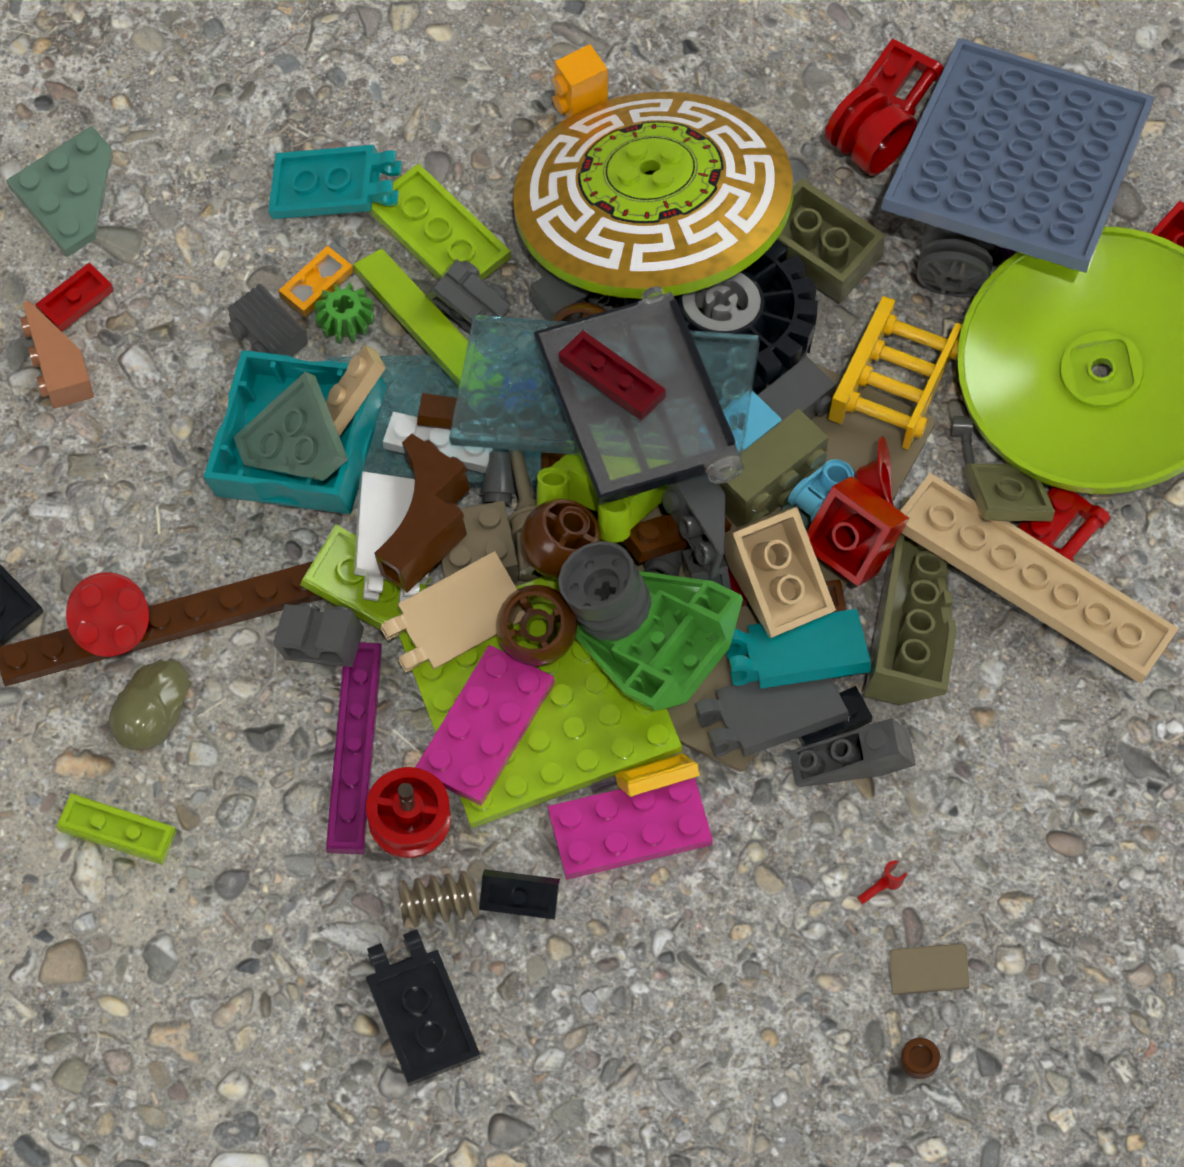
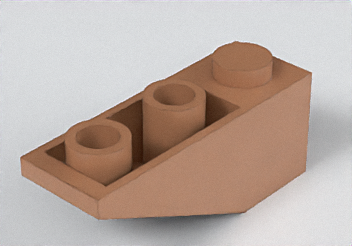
(60, 360)

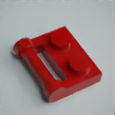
(895, 68)
(1067, 508)

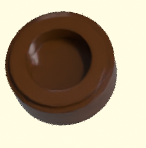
(920, 1058)

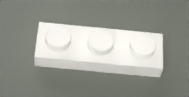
(403, 425)

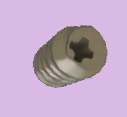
(438, 899)

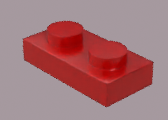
(75, 297)

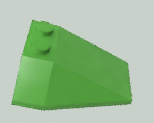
(676, 644)

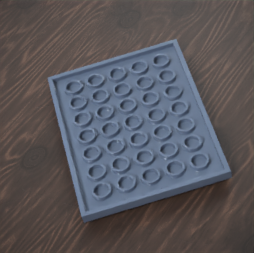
(1019, 155)

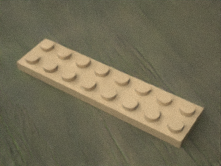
(1037, 579)

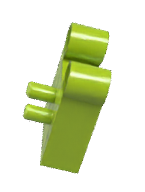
(616, 518)

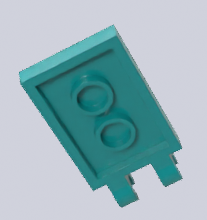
(332, 181)
(809, 652)

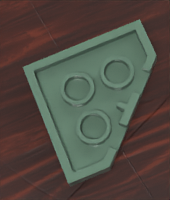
(67, 189)
(294, 434)

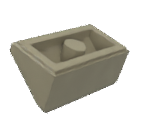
(928, 969)

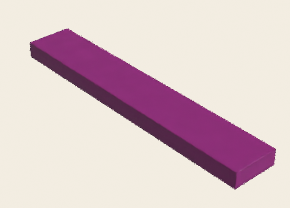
(354, 752)

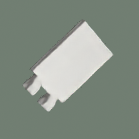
(381, 509)

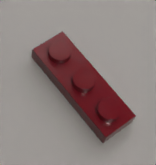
(612, 375)

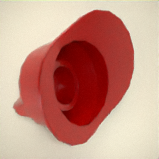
(878, 473)

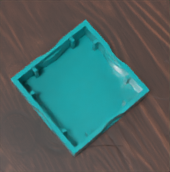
(255, 385)

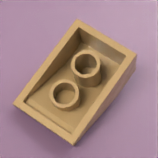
(778, 571)

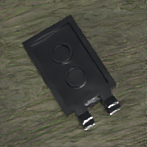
(420, 1011)

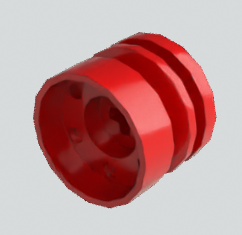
(870, 129)

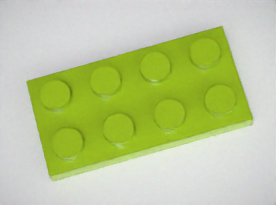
(438, 226)

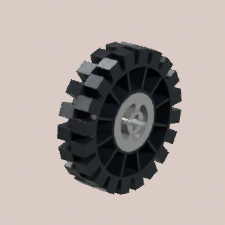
(774, 305)

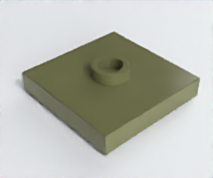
(1007, 493)

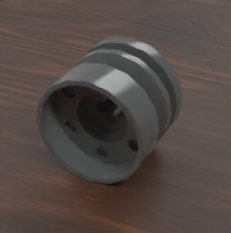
(953, 262)
(605, 590)

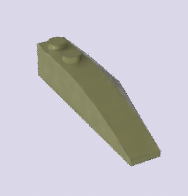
(912, 627)

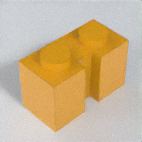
(579, 81)

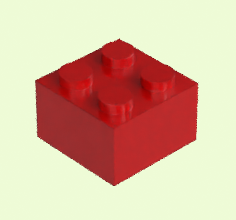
(855, 530)

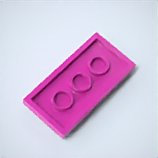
(486, 724)
(625, 830)

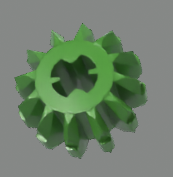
(344, 313)

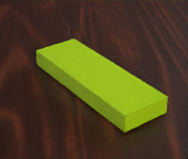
(116, 828)

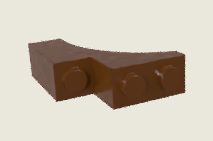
(433, 518)

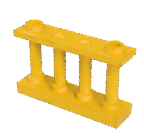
(873, 348)

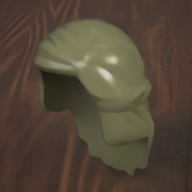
(149, 705)

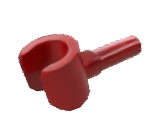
(886, 881)

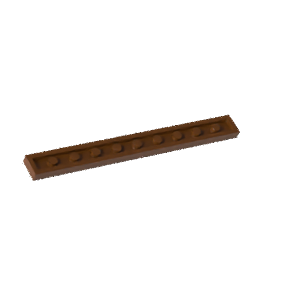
(166, 623)

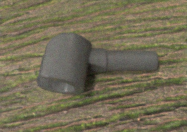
(962, 427)

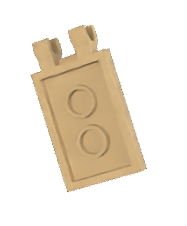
(453, 614)

